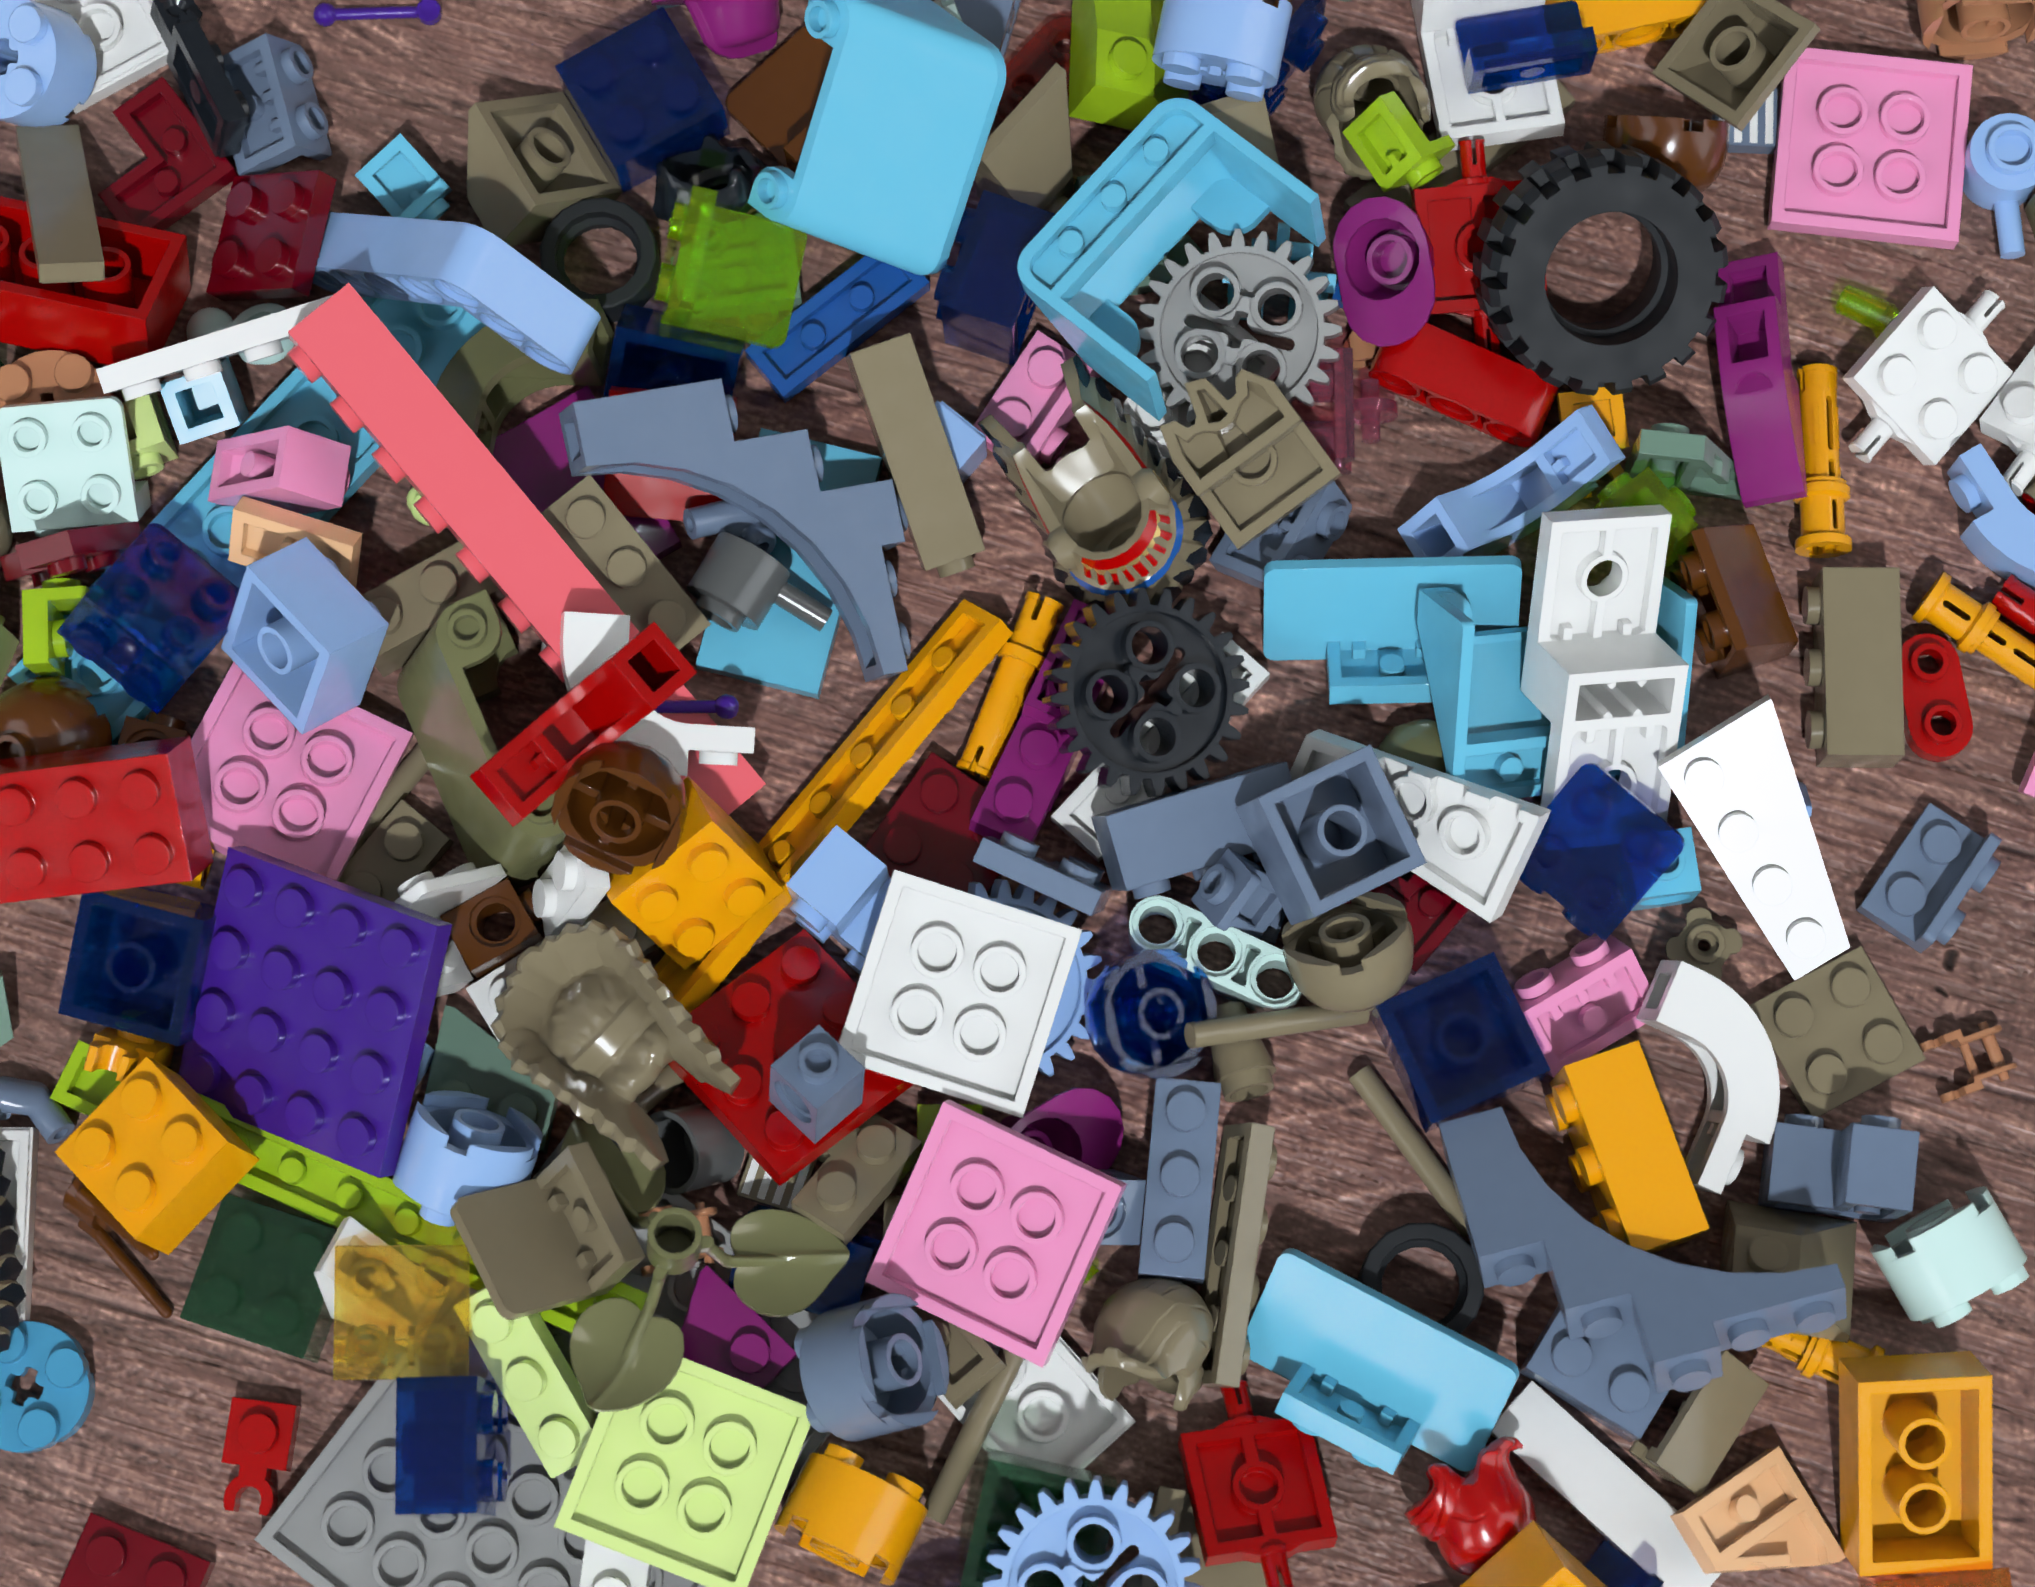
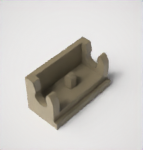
(1705, 1427)

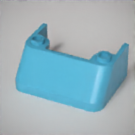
(1130, 216)

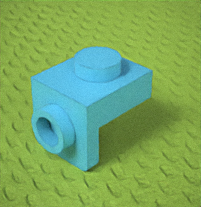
(405, 182)

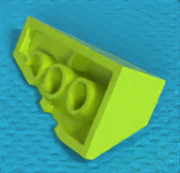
(1113, 64)

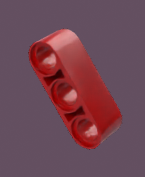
(1467, 384)

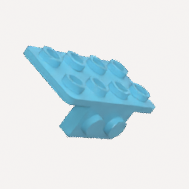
(1366, 617)
(1374, 1369)

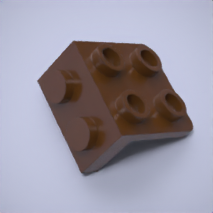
(781, 97)

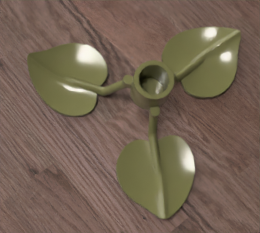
(628, 1354)

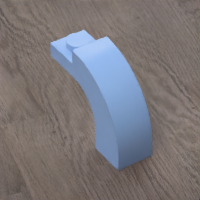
(1512, 499)
(2004, 527)

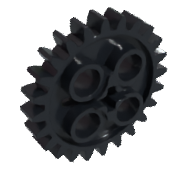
(1106, 653)

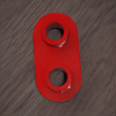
(1932, 696)

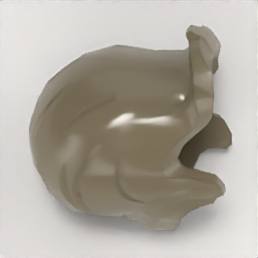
(1352, 83)
(1154, 1334)

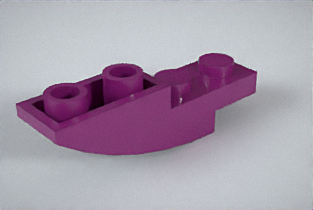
(1759, 382)
(1031, 764)

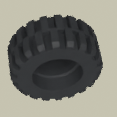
(1663, 314)

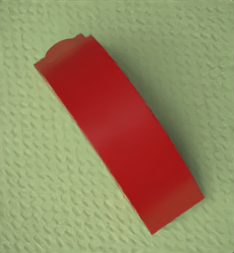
(588, 715)

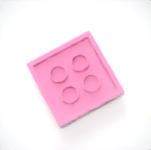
(1871, 148)
(290, 790)
(995, 1232)

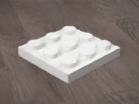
(958, 993)

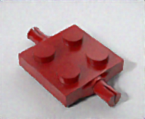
(1451, 222)
(1256, 1490)

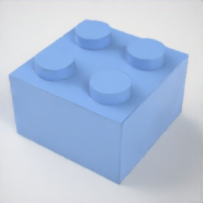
(304, 635)

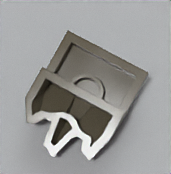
(1248, 455)

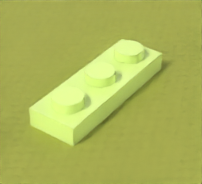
(533, 1382)

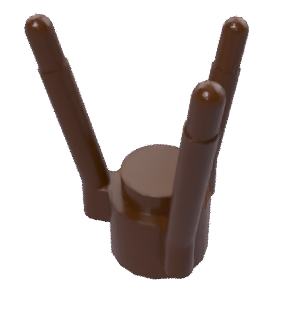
(97, 1223)

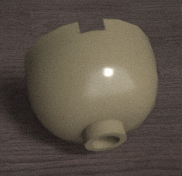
(1351, 953)

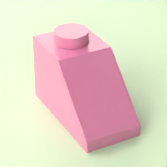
(281, 469)

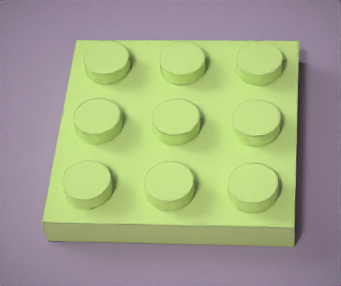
(688, 1476)

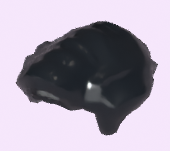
(711, 167)

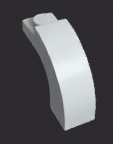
(591, 640)
(1735, 1063)

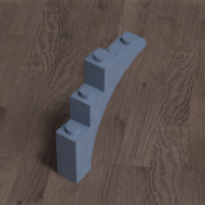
(838, 533)
(1604, 1284)

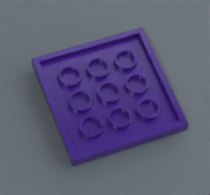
(315, 1009)

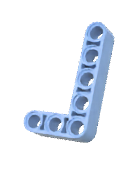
(458, 268)

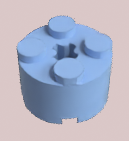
(1222, 45)
(43, 64)
(462, 1150)

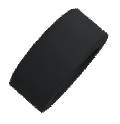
(598, 214)
(1440, 1240)

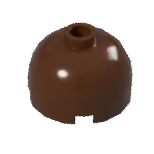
(1687, 146)
(49, 717)
(621, 807)

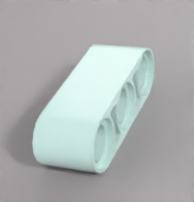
(1194, 931)

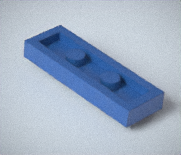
(836, 323)

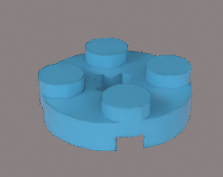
(66, 1390)

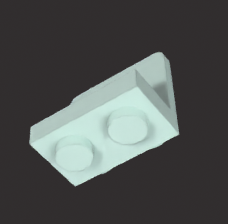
(69, 465)

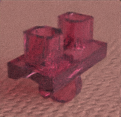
(1368, 411)

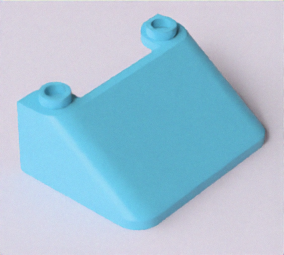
(890, 132)
(1475, 679)

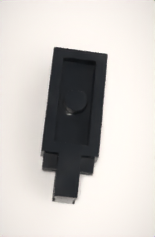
(201, 75)

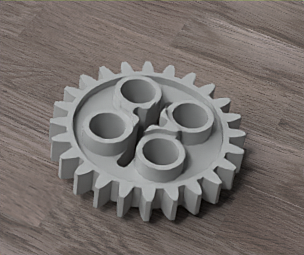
(1255, 277)

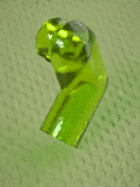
(1866, 309)

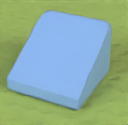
(964, 439)

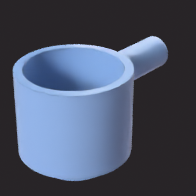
(2002, 175)

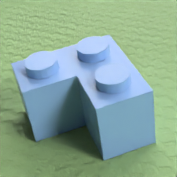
(840, 894)

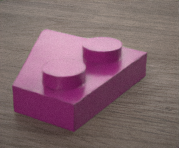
(731, 1336)

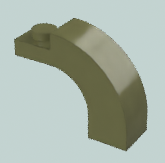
(494, 376)

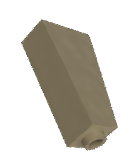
(916, 454)

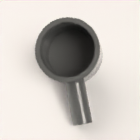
(742, 583)
(697, 1148)

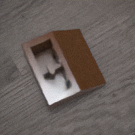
(1738, 600)

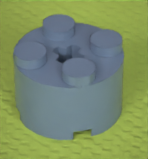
(871, 1368)

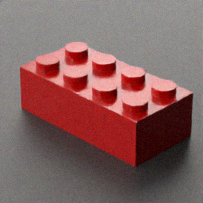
(95, 319)
(101, 820)

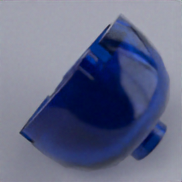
(1141, 1011)

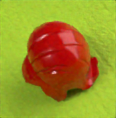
(1476, 1512)

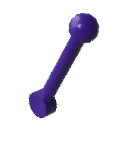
(427, 11)
(724, 706)

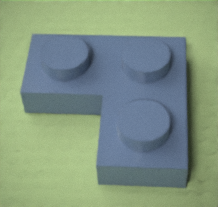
(1069, 882)

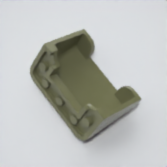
(441, 695)

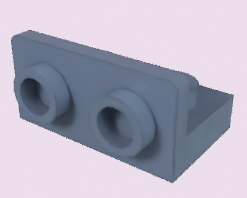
(281, 104)
(1298, 536)
(1929, 878)

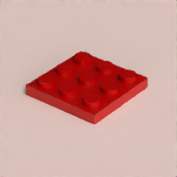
(756, 1024)

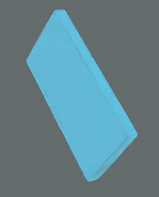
(784, 648)

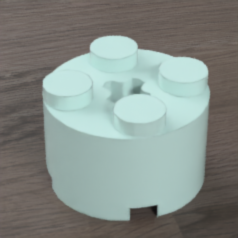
(1950, 1258)

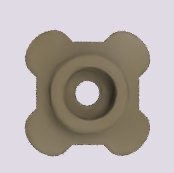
(1701, 927)

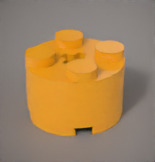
(853, 1514)

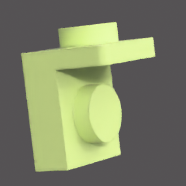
(153, 438)

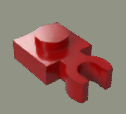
(259, 1439)

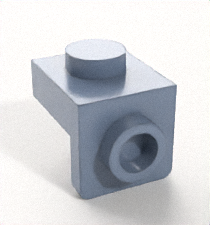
(1237, 895)

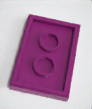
(539, 465)

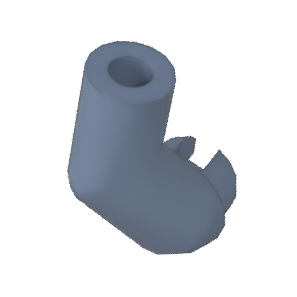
(724, 517)
(34, 1101)

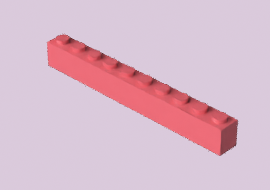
(469, 494)

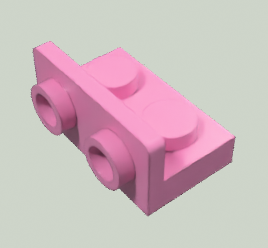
(1035, 400)
(1583, 1000)

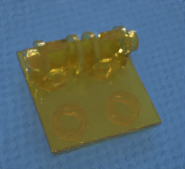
(401, 1311)

